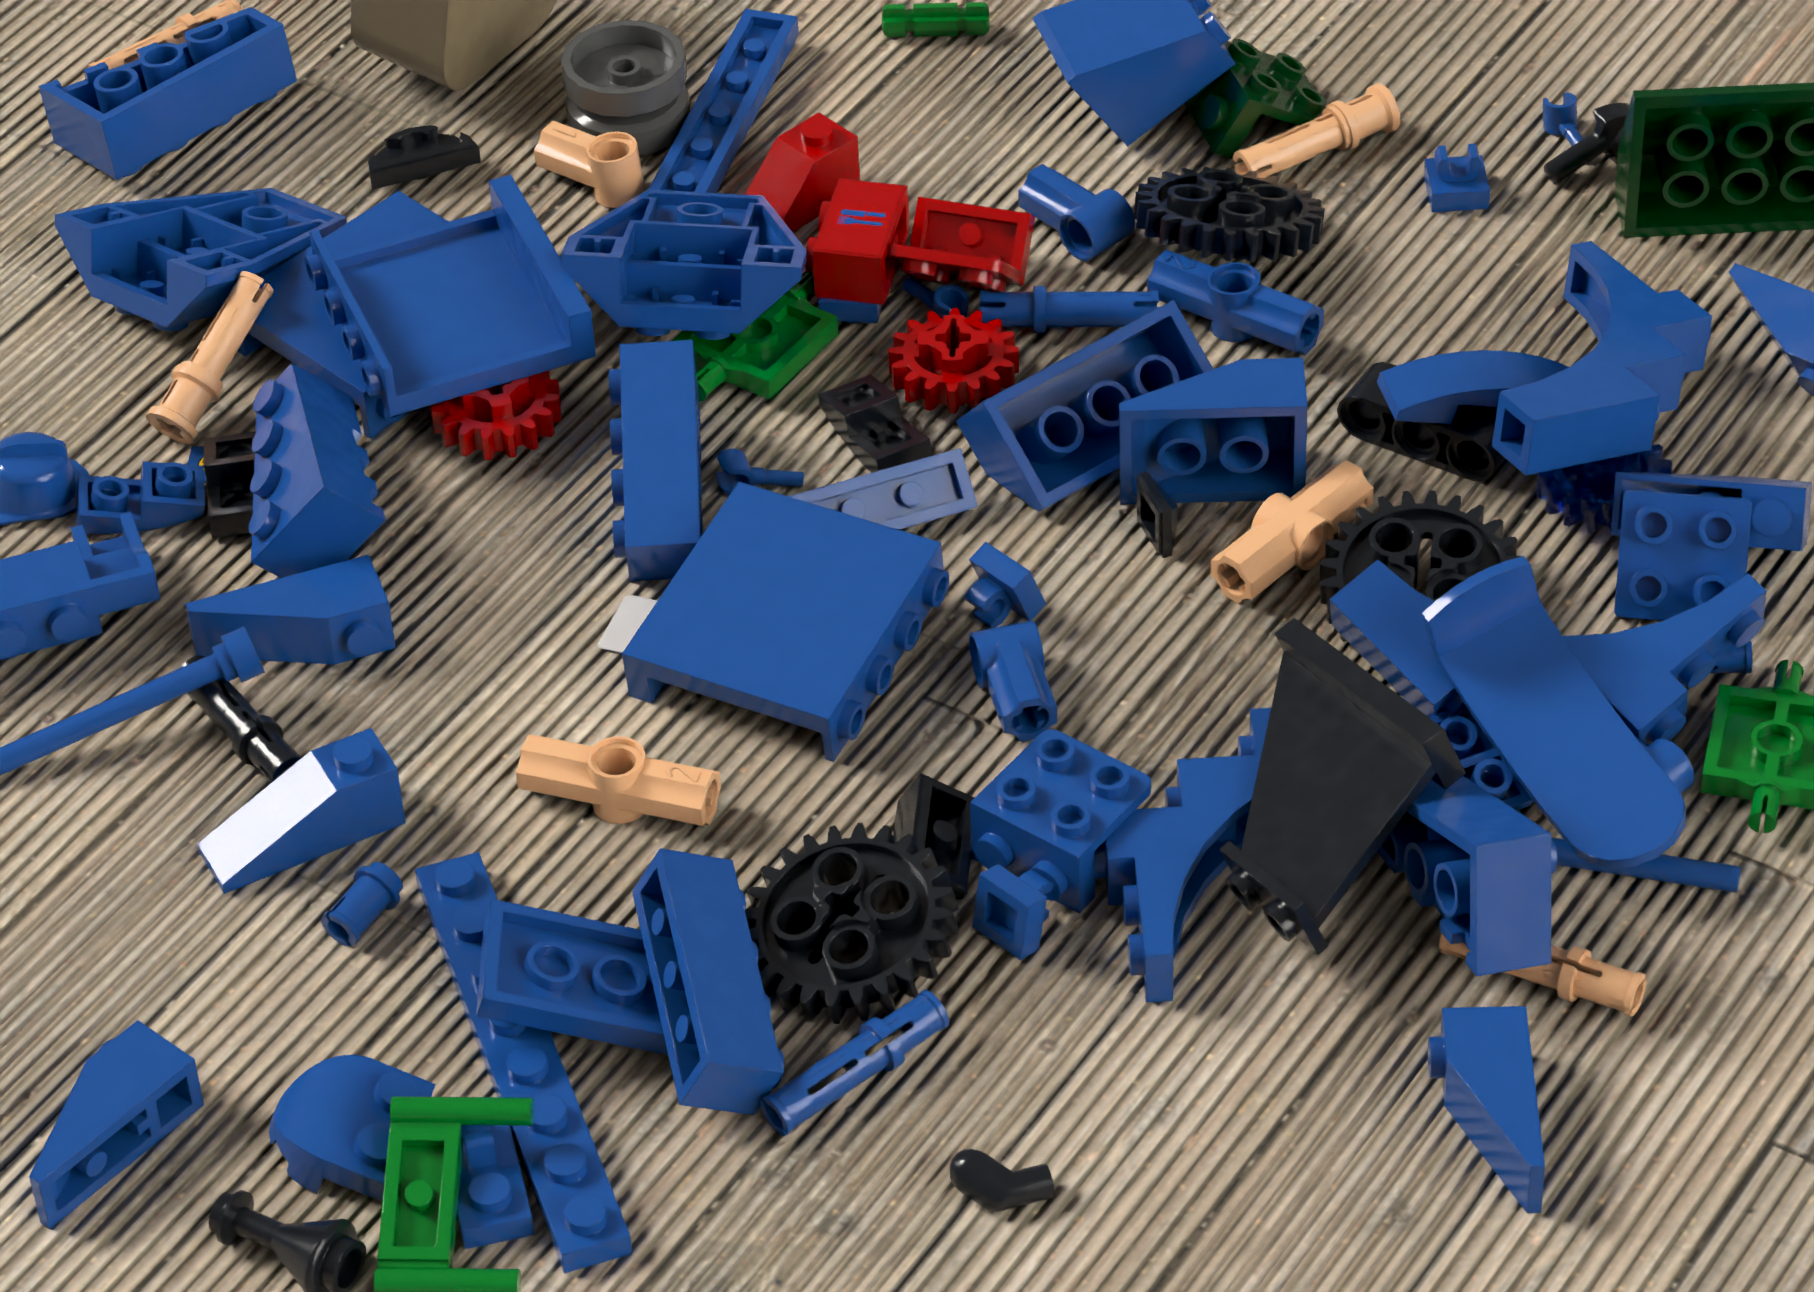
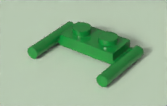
(424, 1193)

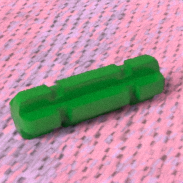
(935, 19)

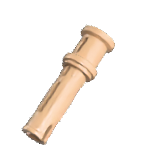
(1338, 128)
(198, 380)

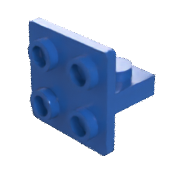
(1678, 551)

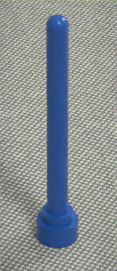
(230, 659)

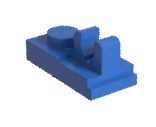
(491, 1188)

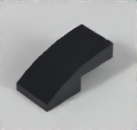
(872, 424)
(228, 477)

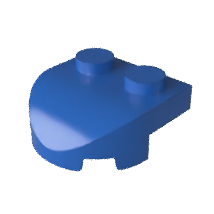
(339, 1121)

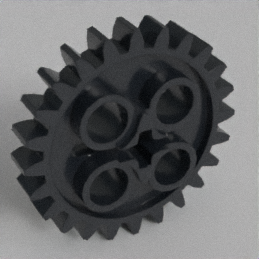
(1228, 214)
(1394, 537)
(851, 922)

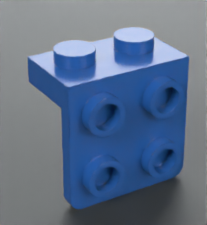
(1054, 813)

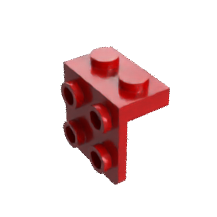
(968, 241)

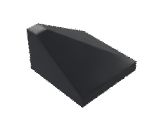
(1156, 514)

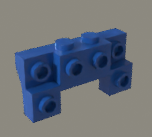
(62, 589)

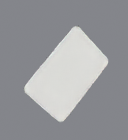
(625, 623)

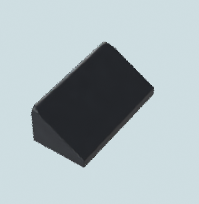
(939, 820)

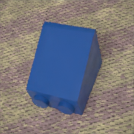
(1135, 56)

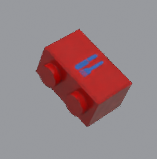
(854, 241)

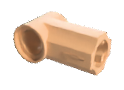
(603, 162)

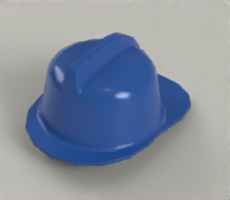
(36, 478)

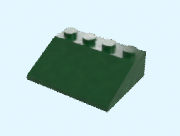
(1717, 161)

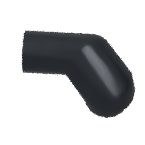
(997, 1186)

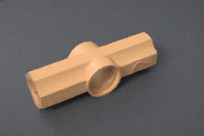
(1291, 531)
(618, 780)

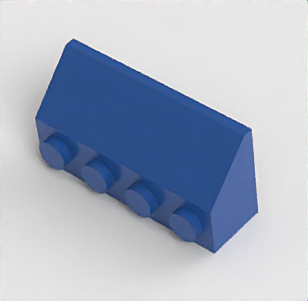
(1063, 422)

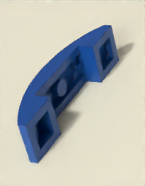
(1438, 384)

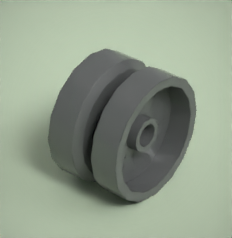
(627, 81)

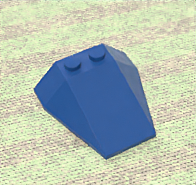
(184, 253)
(686, 262)

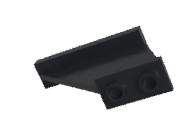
(1329, 784)

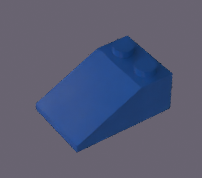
(1219, 434)

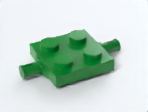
(769, 348)
(1763, 746)

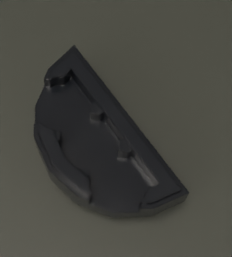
(420, 154)

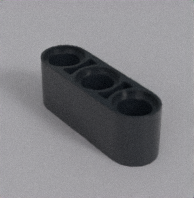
(1456, 447)

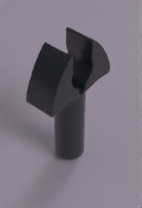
(1604, 139)

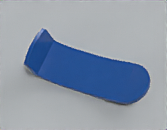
(1552, 719)

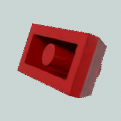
(806, 168)

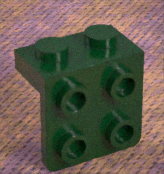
(1250, 88)

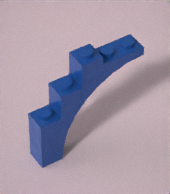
(1616, 391)
(1634, 668)
(1171, 853)

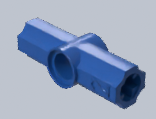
(1236, 302)

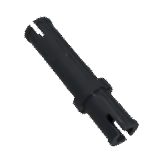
(253, 736)

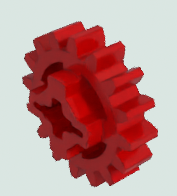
(953, 360)
(500, 416)

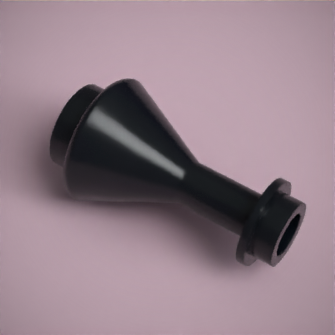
(316, 1253)

